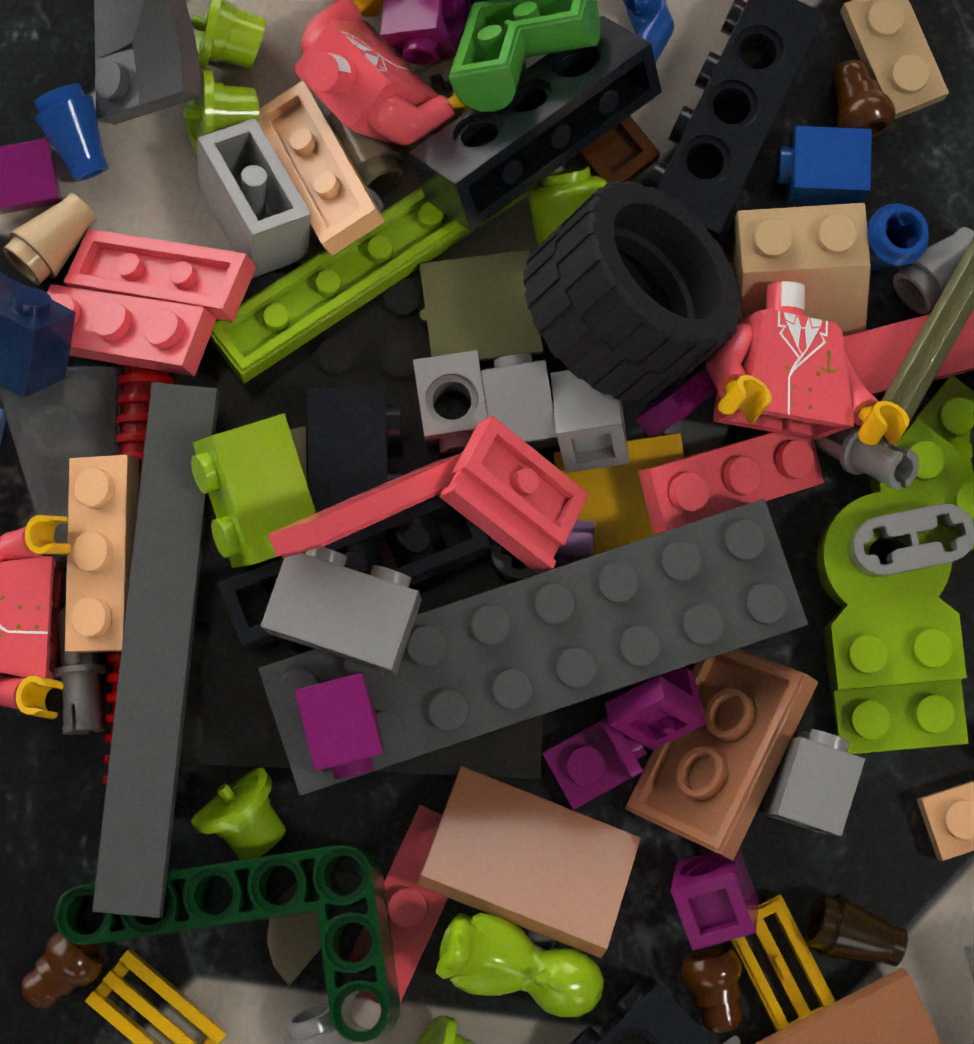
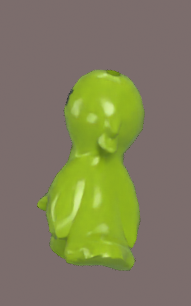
(499, 958)

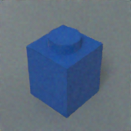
(825, 165)

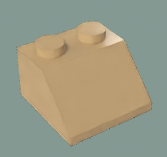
(810, 246)

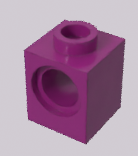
(424, 28)
(341, 725)
(714, 899)

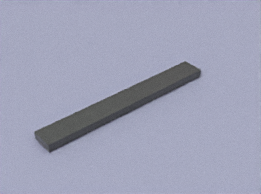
(155, 656)

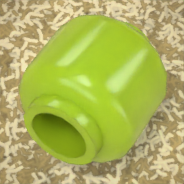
(559, 198)

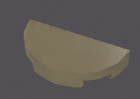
(296, 938)

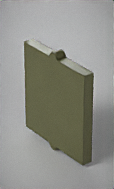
(479, 306)

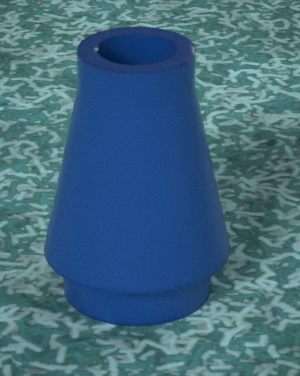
(73, 130)
(896, 236)

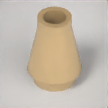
(48, 240)

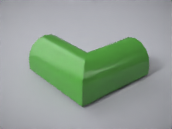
(507, 32)

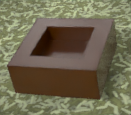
(620, 153)

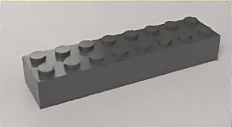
(559, 638)

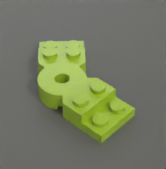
(894, 641)

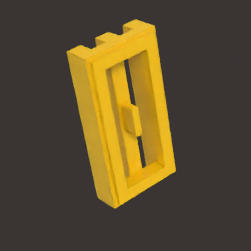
(777, 905)
(130, 1028)

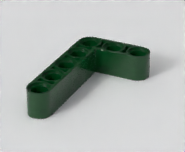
(254, 902)

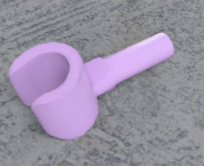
(578, 544)

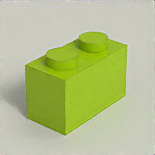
(252, 487)

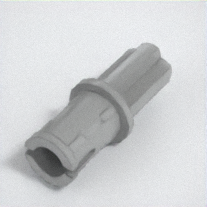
(882, 461)
(81, 689)

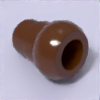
(860, 99)
(61, 971)
(714, 980)

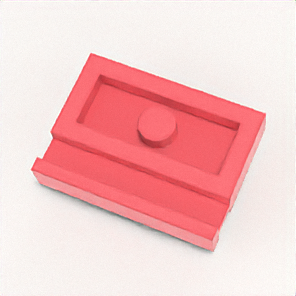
(514, 495)

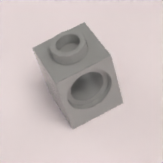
(444, 374)
(521, 399)
(587, 425)

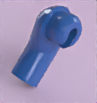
(651, 22)

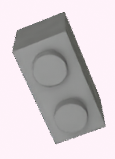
(253, 196)
(343, 609)
(814, 783)

